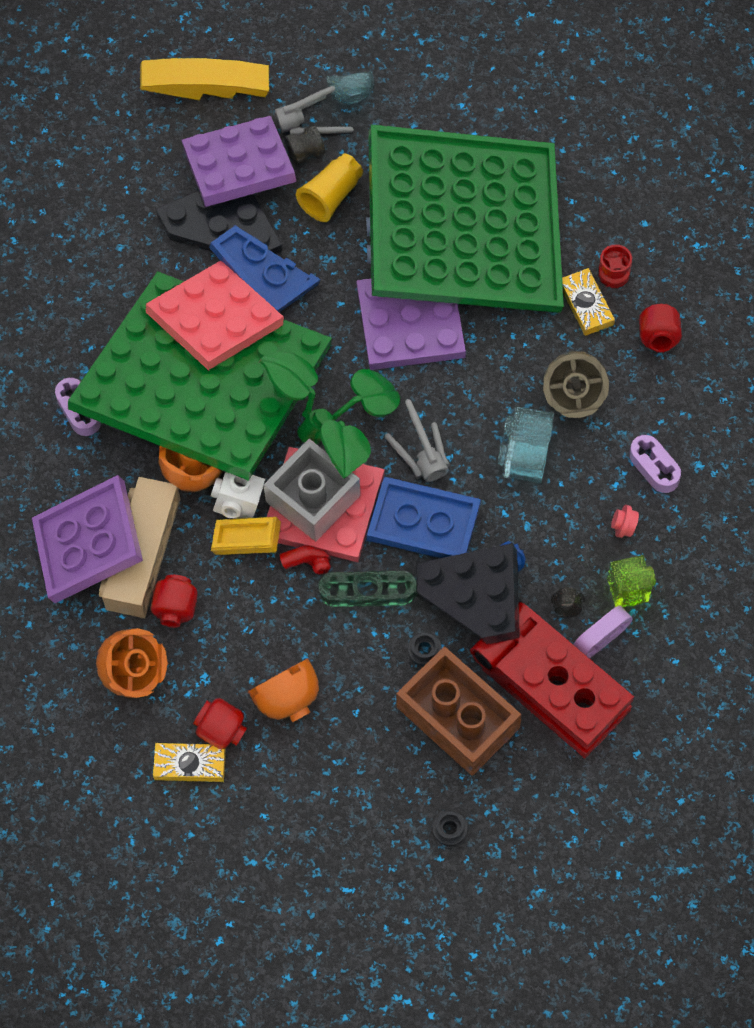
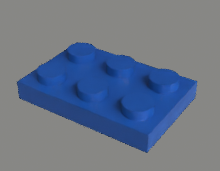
(423, 519)

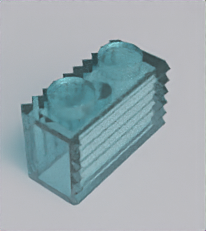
(527, 444)

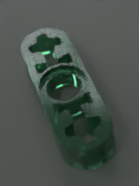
(343, 599)

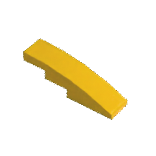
(201, 76)

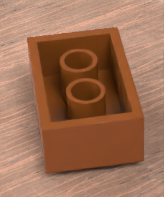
(458, 710)

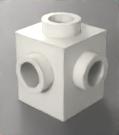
(237, 496)

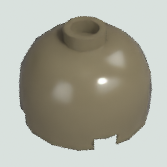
(576, 384)

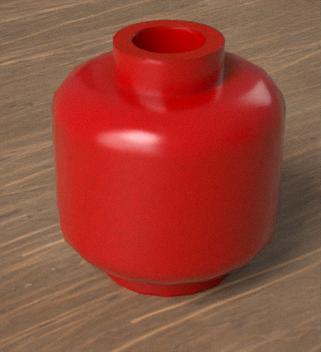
(660, 327)
(174, 600)
(219, 723)

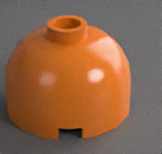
(186, 472)
(131, 663)
(287, 692)

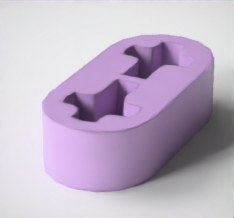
(73, 417)
(650, 468)
(603, 631)

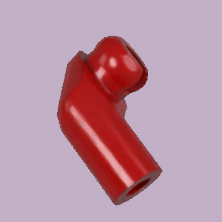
(307, 554)

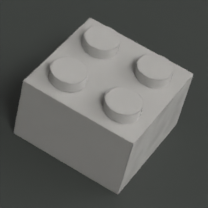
(311, 490)

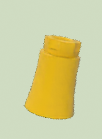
(329, 187)

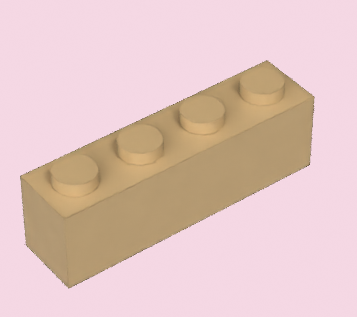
(153, 513)

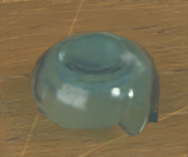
(351, 88)

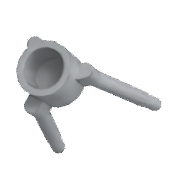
(291, 116)
(431, 463)

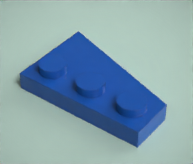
(261, 269)

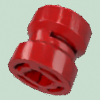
(615, 266)

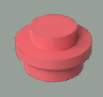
(625, 521)

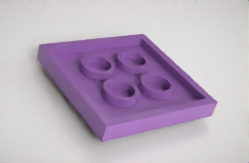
(238, 161)
(408, 330)
(86, 539)

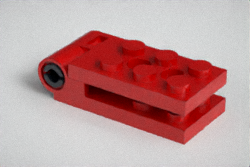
(542, 656)

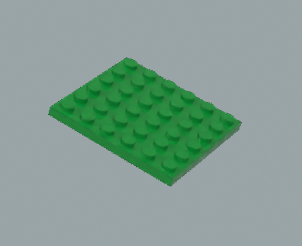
(464, 219)
(170, 399)

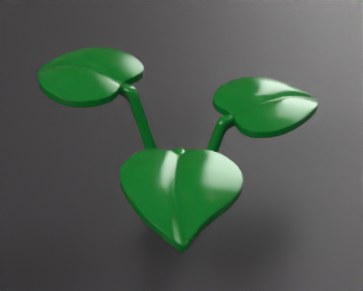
(344, 444)

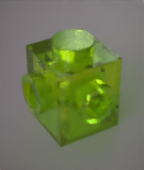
(631, 581)

